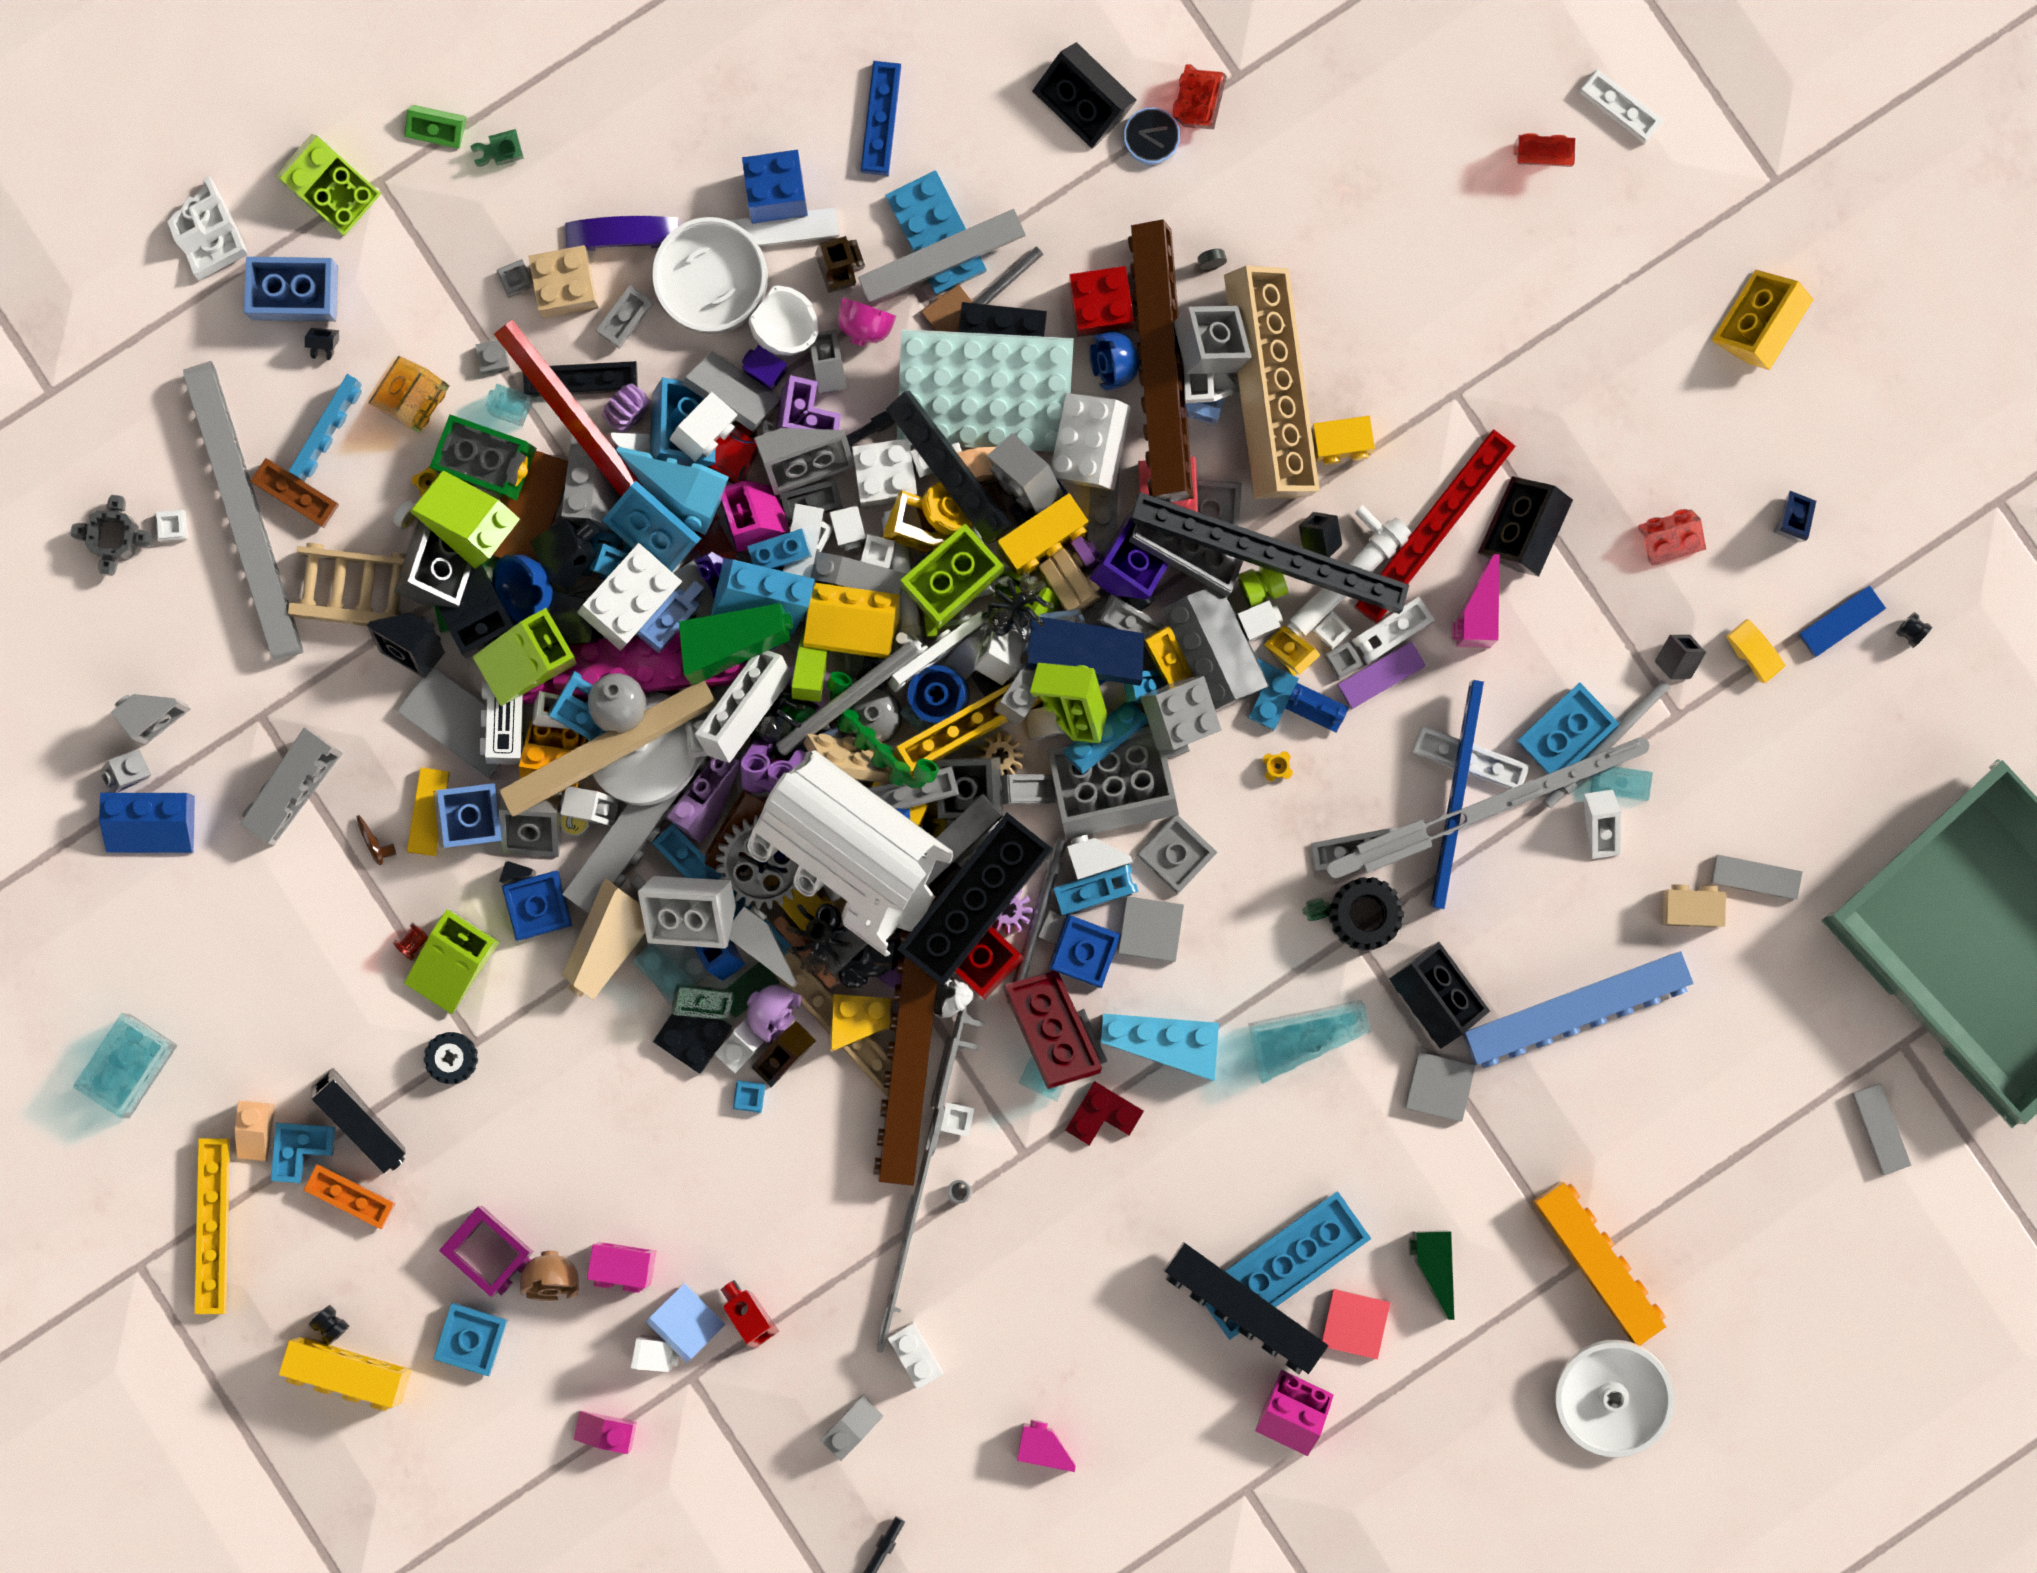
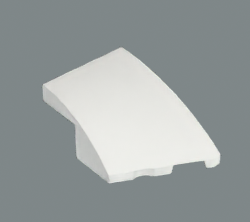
(207, 232)

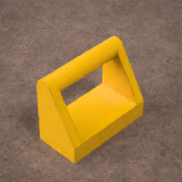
(907, 534)

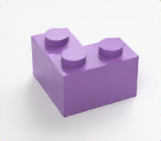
(798, 408)

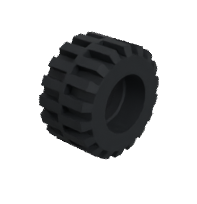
(1390, 906)

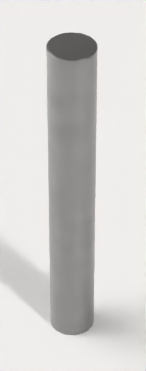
(1009, 276)

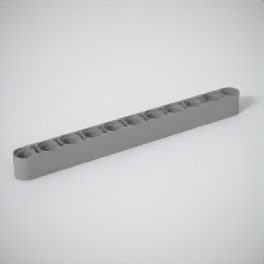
(243, 511)

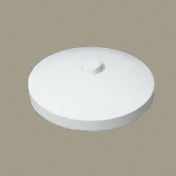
(653, 770)
(1614, 1398)

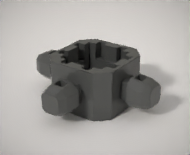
(132, 535)

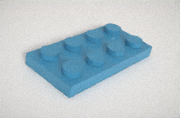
(928, 217)

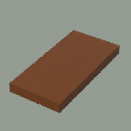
(535, 505)

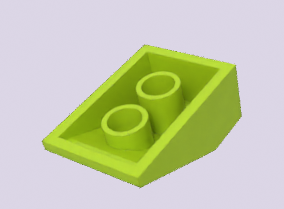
(464, 518)

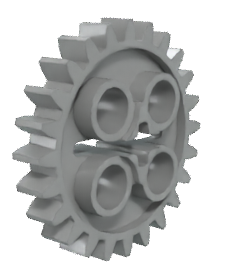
(752, 885)

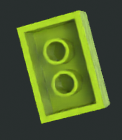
(952, 576)

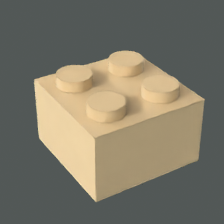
(563, 281)

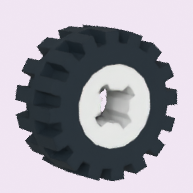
(461, 1056)

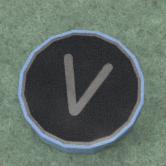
(1151, 136)

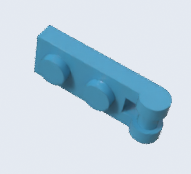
(1094, 890)

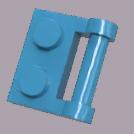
(574, 712)

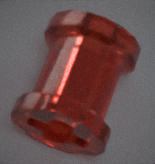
(411, 941)

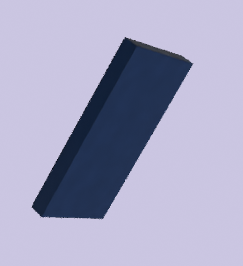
(1110, 651)

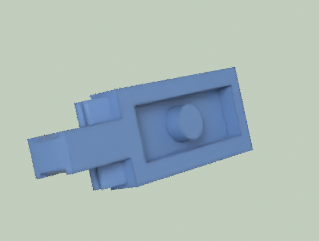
(665, 621)

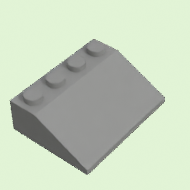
(1118, 791)

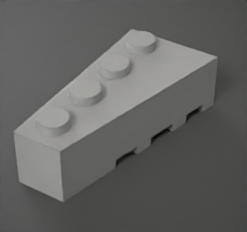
(290, 786)

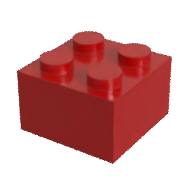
(1101, 301)
(989, 964)

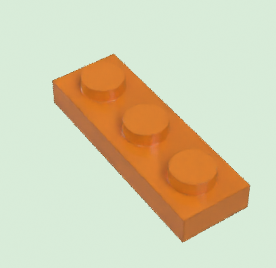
(349, 1196)

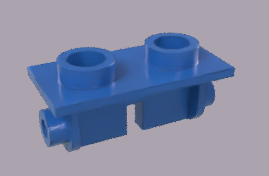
(1316, 707)

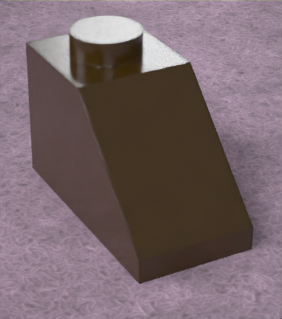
(783, 1054)

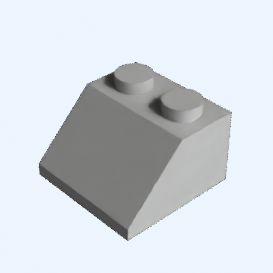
(147, 716)
(533, 830)

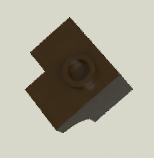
(838, 262)

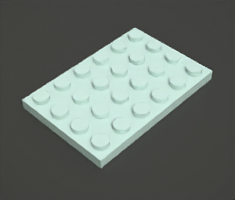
(988, 385)

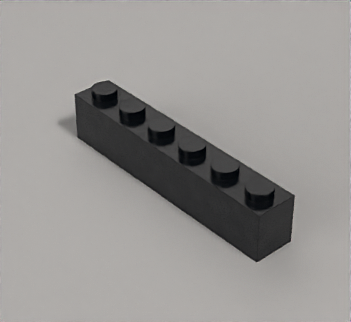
(1245, 1308)

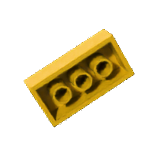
(344, 1372)

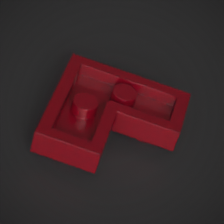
(1100, 1106)

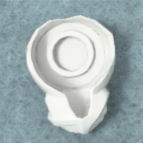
(952, 998)

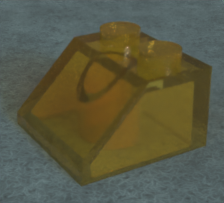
(409, 394)

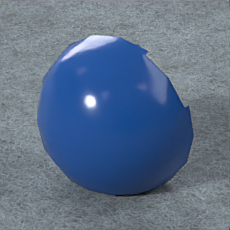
(521, 586)

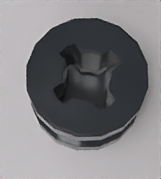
(1913, 630)

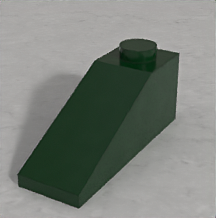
(1434, 1260)

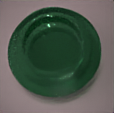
(1316, 909)

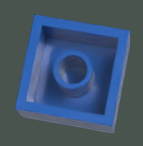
(774, 186)

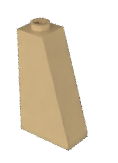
(605, 940)

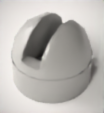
(954, 1191)

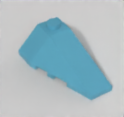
(686, 491)

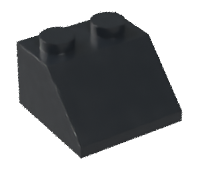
(408, 641)

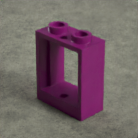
(462, 1234)

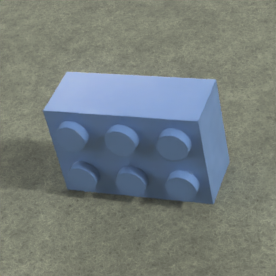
(291, 289)

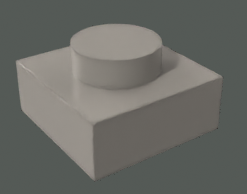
(492, 357)

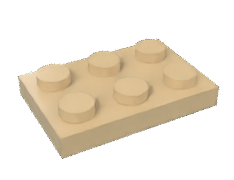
(847, 757)

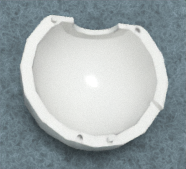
(784, 322)

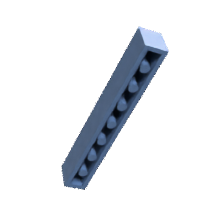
(1577, 1008)

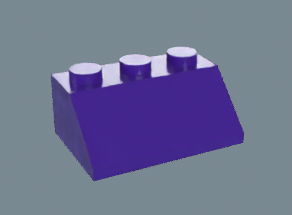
(1128, 568)

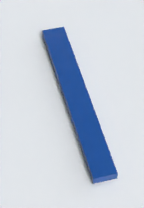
(1457, 792)

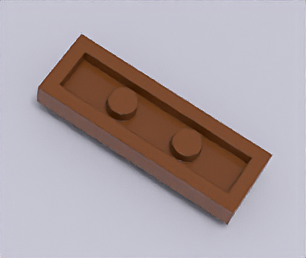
(294, 493)

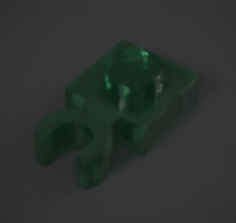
(503, 148)

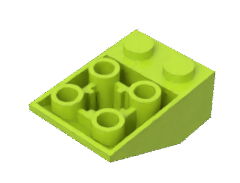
(327, 184)
(524, 657)
(450, 961)

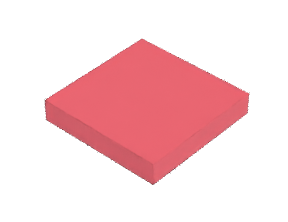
(1355, 1323)

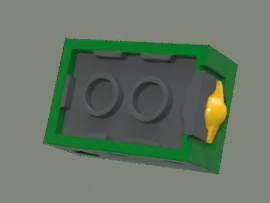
(483, 457)

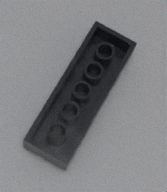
(975, 899)

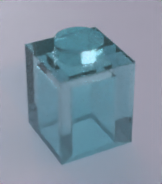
(508, 404)

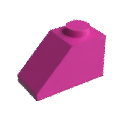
(605, 1432)
(1042, 1447)

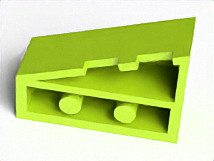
(1073, 698)

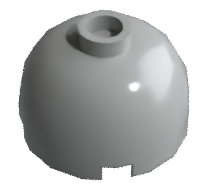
(616, 702)
(880, 712)

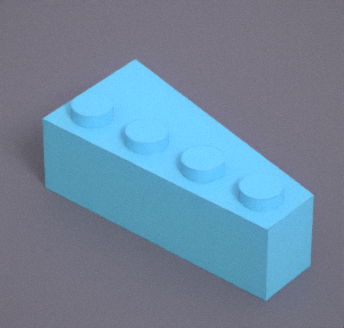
(1172, 1042)

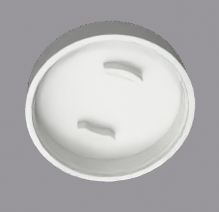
(710, 275)

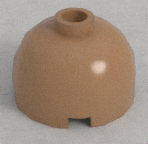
(548, 1277)

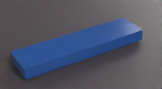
(881, 118)

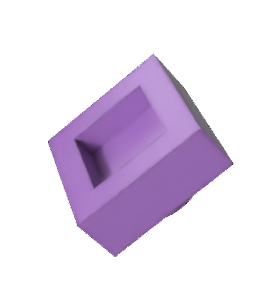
(1087, 552)

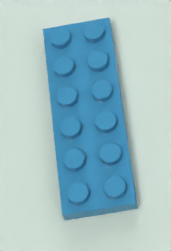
(1298, 1254)

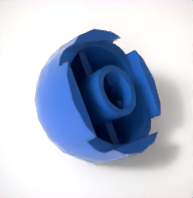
(1115, 359)

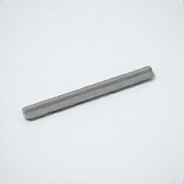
(848, 698)

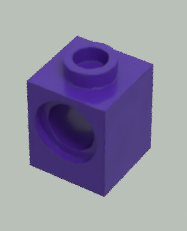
(764, 367)

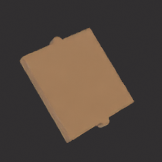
(946, 310)

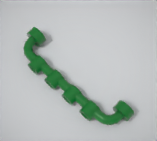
(924, 770)

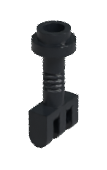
(878, 423)

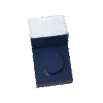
(1796, 517)

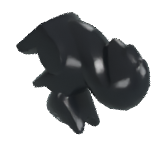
(869, 964)

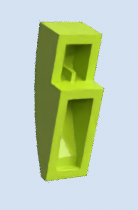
(809, 672)

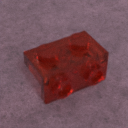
(1199, 97)
(1545, 150)
(1673, 536)

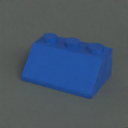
(147, 822)

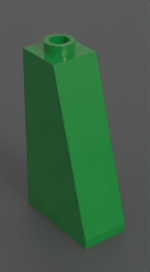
(730, 638)

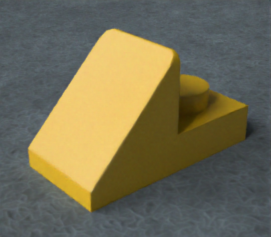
(1291, 650)

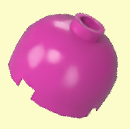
(864, 322)

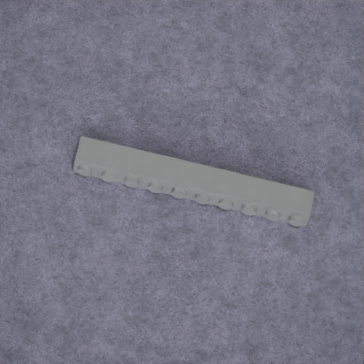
(626, 840)

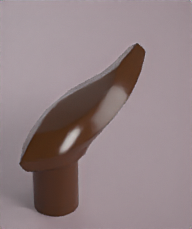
(376, 852)

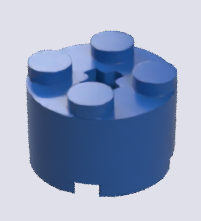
(931, 680)

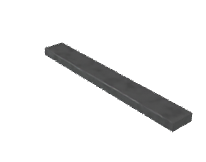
(959, 838)

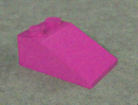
(1479, 618)

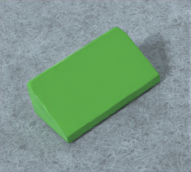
(435, 126)

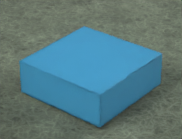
(749, 1096)

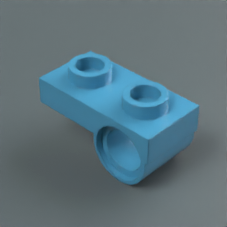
(780, 550)

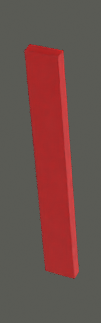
(566, 407)
(1443, 515)

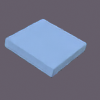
(685, 1323)

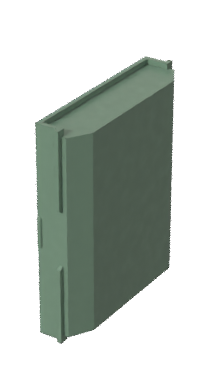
(1958, 937)

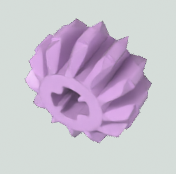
(626, 408)
(1005, 920)

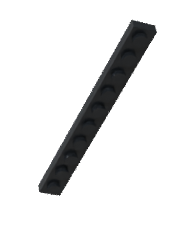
(1269, 553)

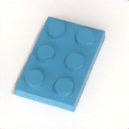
(646, 521)
(1568, 730)

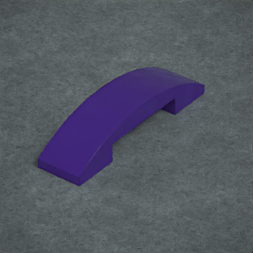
(619, 231)

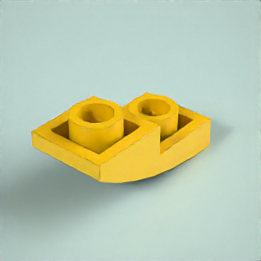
(1756, 650)

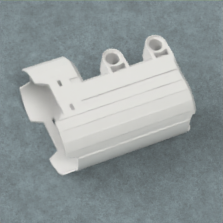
(852, 845)

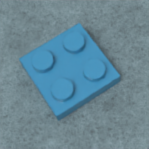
(470, 1339)

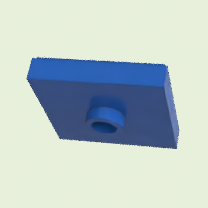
(537, 905)
(1084, 951)

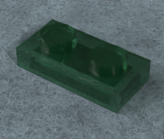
(702, 1002)

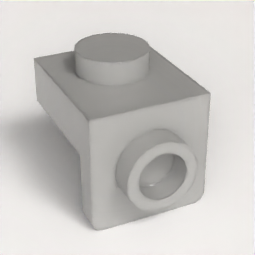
(125, 771)

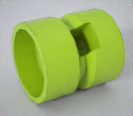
(1261, 584)

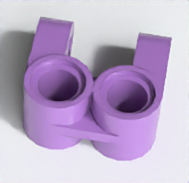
(758, 773)

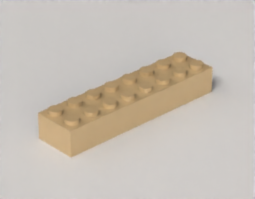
(1273, 385)

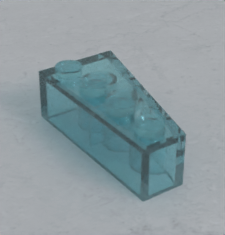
(1303, 1036)

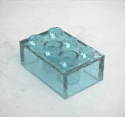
(125, 1065)

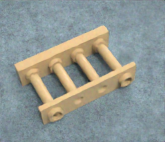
(335, 611)

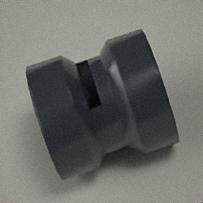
(329, 1325)

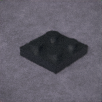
(692, 1039)

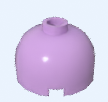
(771, 1011)

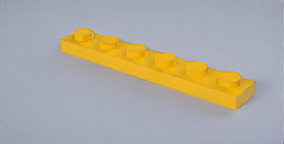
(212, 1225)

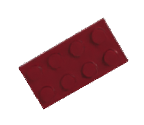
(1052, 1029)

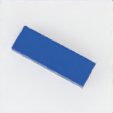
(1842, 621)

